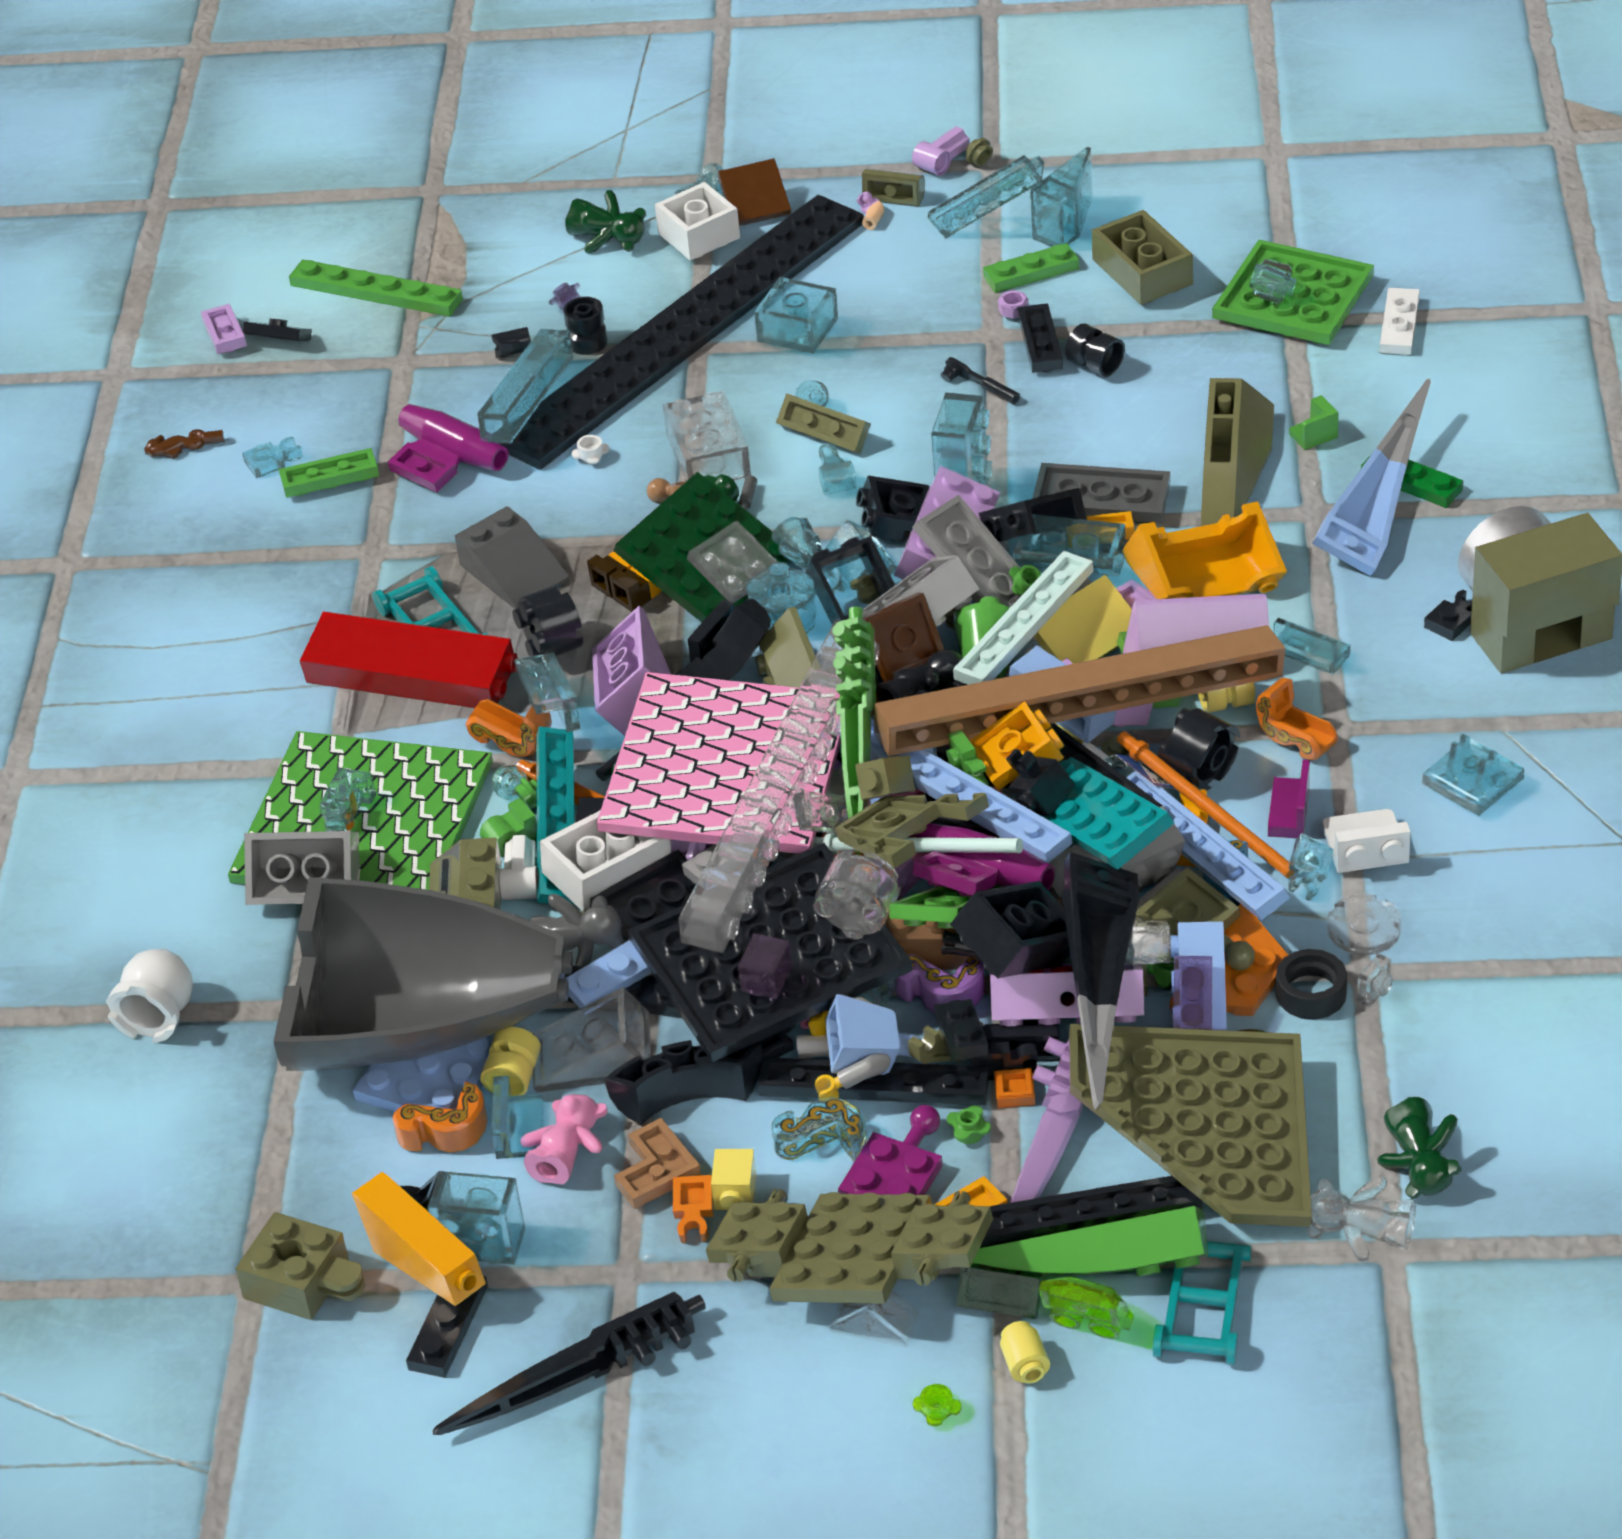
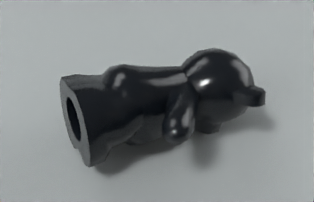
(907, 681)

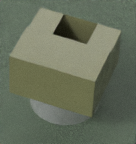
(1539, 585)

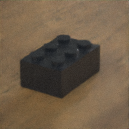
(1014, 929)

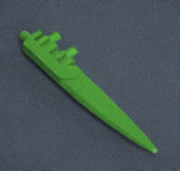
(857, 670)

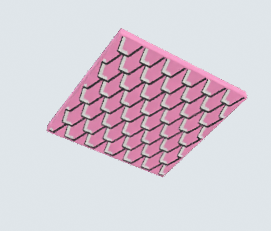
(694, 756)

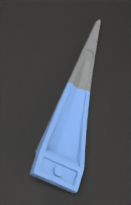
(1363, 516)

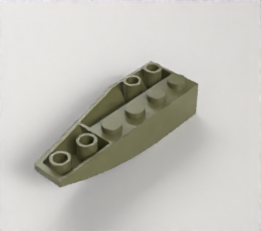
(1235, 446)

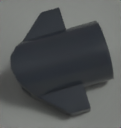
(511, 342)

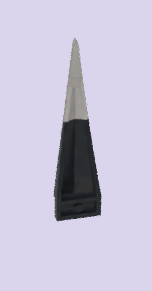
(1099, 924)

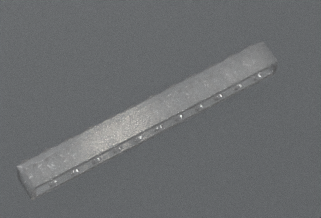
(766, 808)

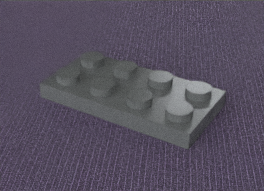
(1109, 489)

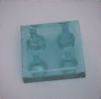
(1473, 775)

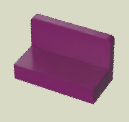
(1289, 804)

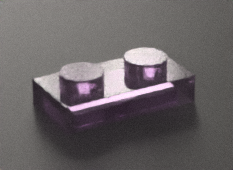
(1192, 992)

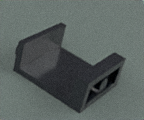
(1017, 518)

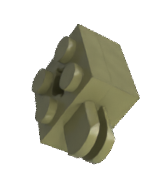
(297, 1267)

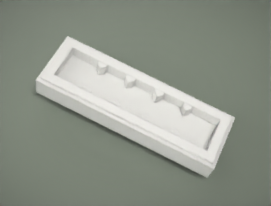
(1399, 321)

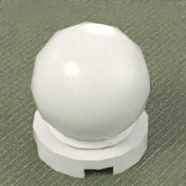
(150, 995)

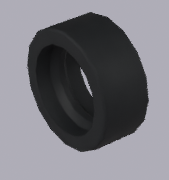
(1312, 963)

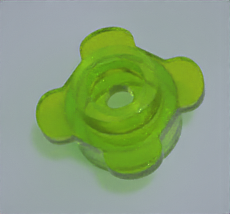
(936, 1395)

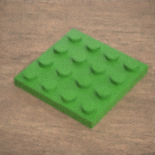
(1320, 300)

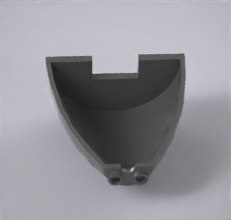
(409, 975)

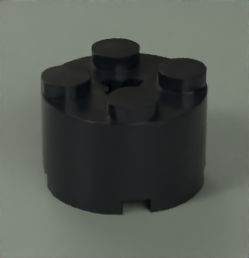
(548, 622)
(1200, 747)

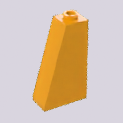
(416, 1240)

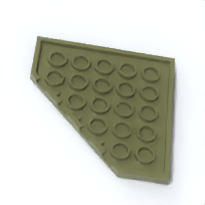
(1212, 1113)

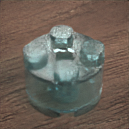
(785, 588)

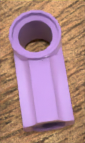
(937, 156)

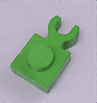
(963, 756)

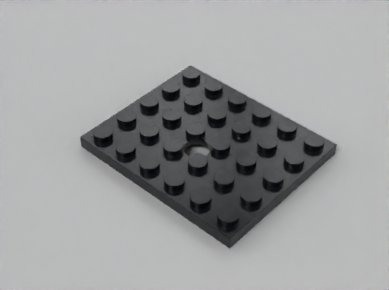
(825, 961)

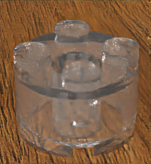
(857, 893)

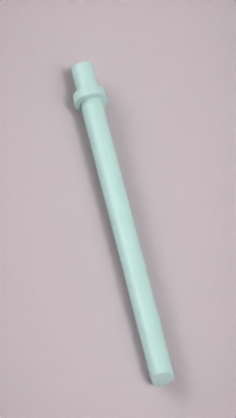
(946, 845)

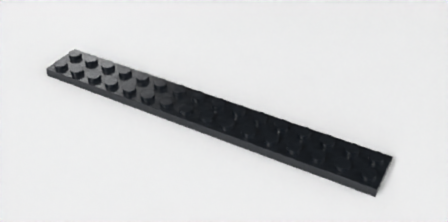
(681, 330)

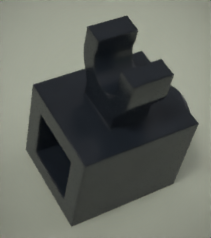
(1040, 782)

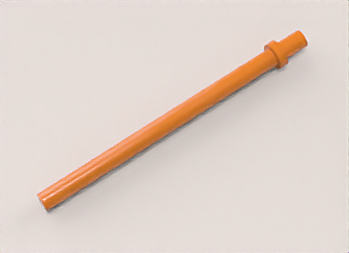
(1140, 752)

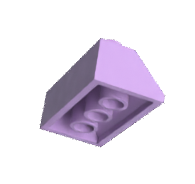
(1185, 619)

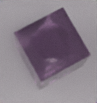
(765, 966)

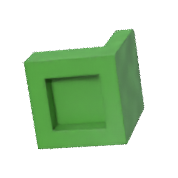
(1319, 428)

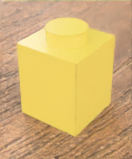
(733, 1177)

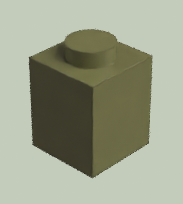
(885, 777)

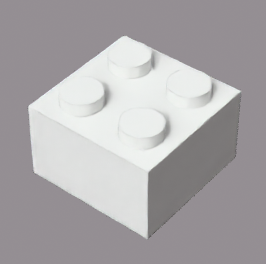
(697, 221)

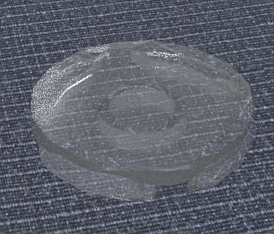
(1364, 924)

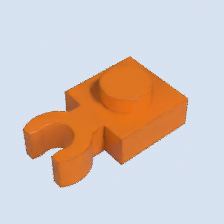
(691, 1202)

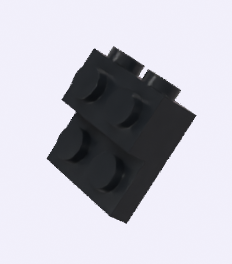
(890, 506)

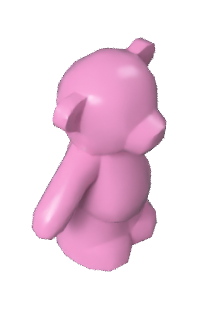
(559, 1142)

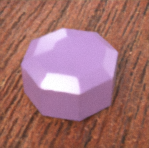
(1010, 301)

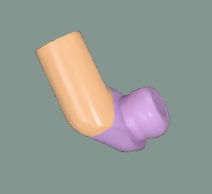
(871, 208)

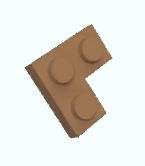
(662, 1159)

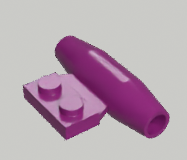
(441, 447)
(978, 871)

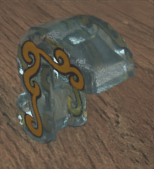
(819, 1125)

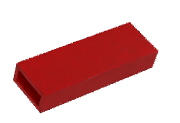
(407, 660)

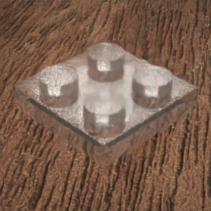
(731, 560)

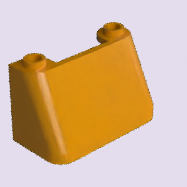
(1208, 559)

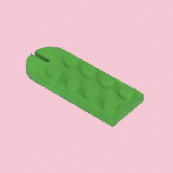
(935, 905)

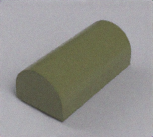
(894, 186)

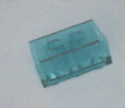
(1085, 538)

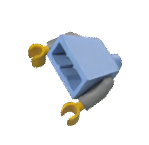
(860, 1042)

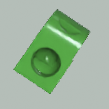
(516, 821)

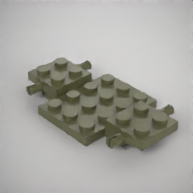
(848, 1244)

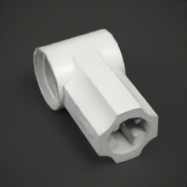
(519, 873)

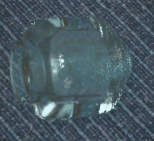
(1272, 281)

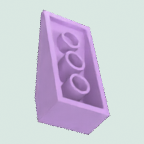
(621, 665)

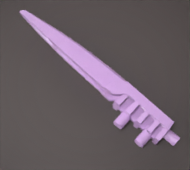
(1054, 1127)

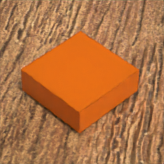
(1014, 1088)

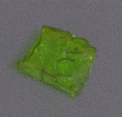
(1079, 1299)

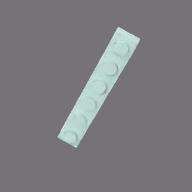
(1023, 619)

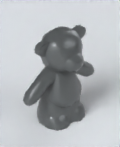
(597, 925)

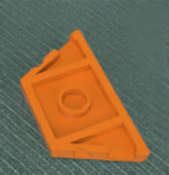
(1251, 986)

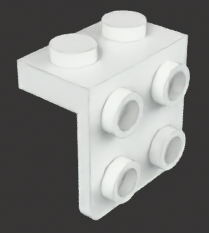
(1367, 840)

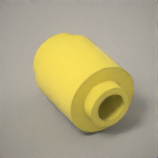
(1024, 1352)

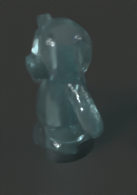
(799, 544)

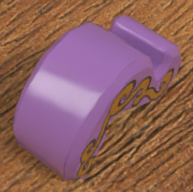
(939, 986)

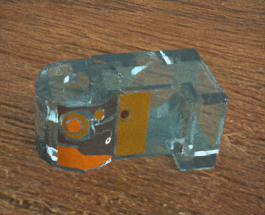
(344, 798)

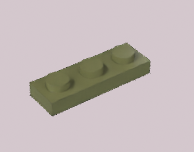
(823, 423)

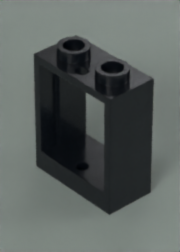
(849, 551)

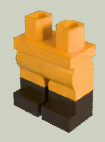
(619, 579)

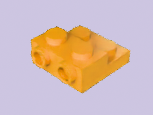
(1016, 730)

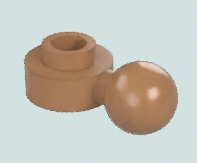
(660, 489)

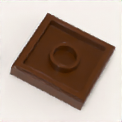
(755, 191)
(904, 635)

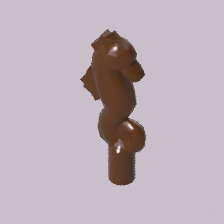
(173, 446)

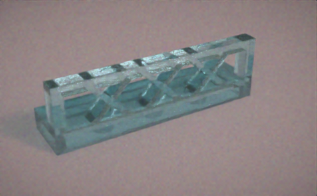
(987, 195)
(548, 688)

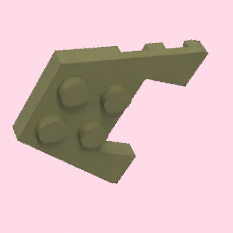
(892, 819)

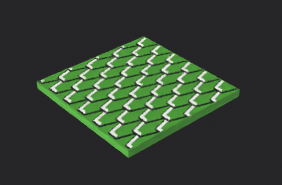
(417, 807)

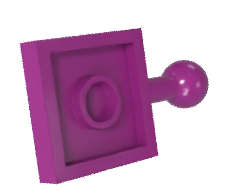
(894, 1165)

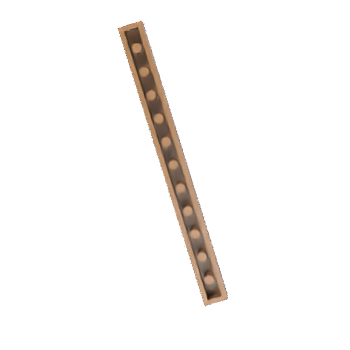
(1082, 688)

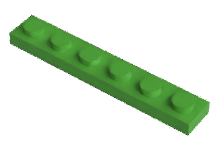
(376, 287)

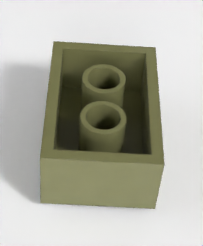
(1142, 257)

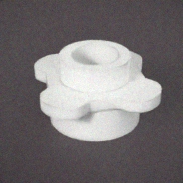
(590, 449)

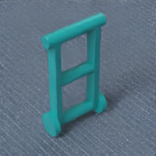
(432, 582)
(1228, 1343)

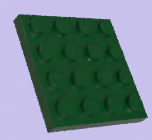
(680, 523)

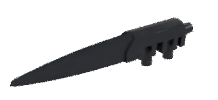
(587, 1358)

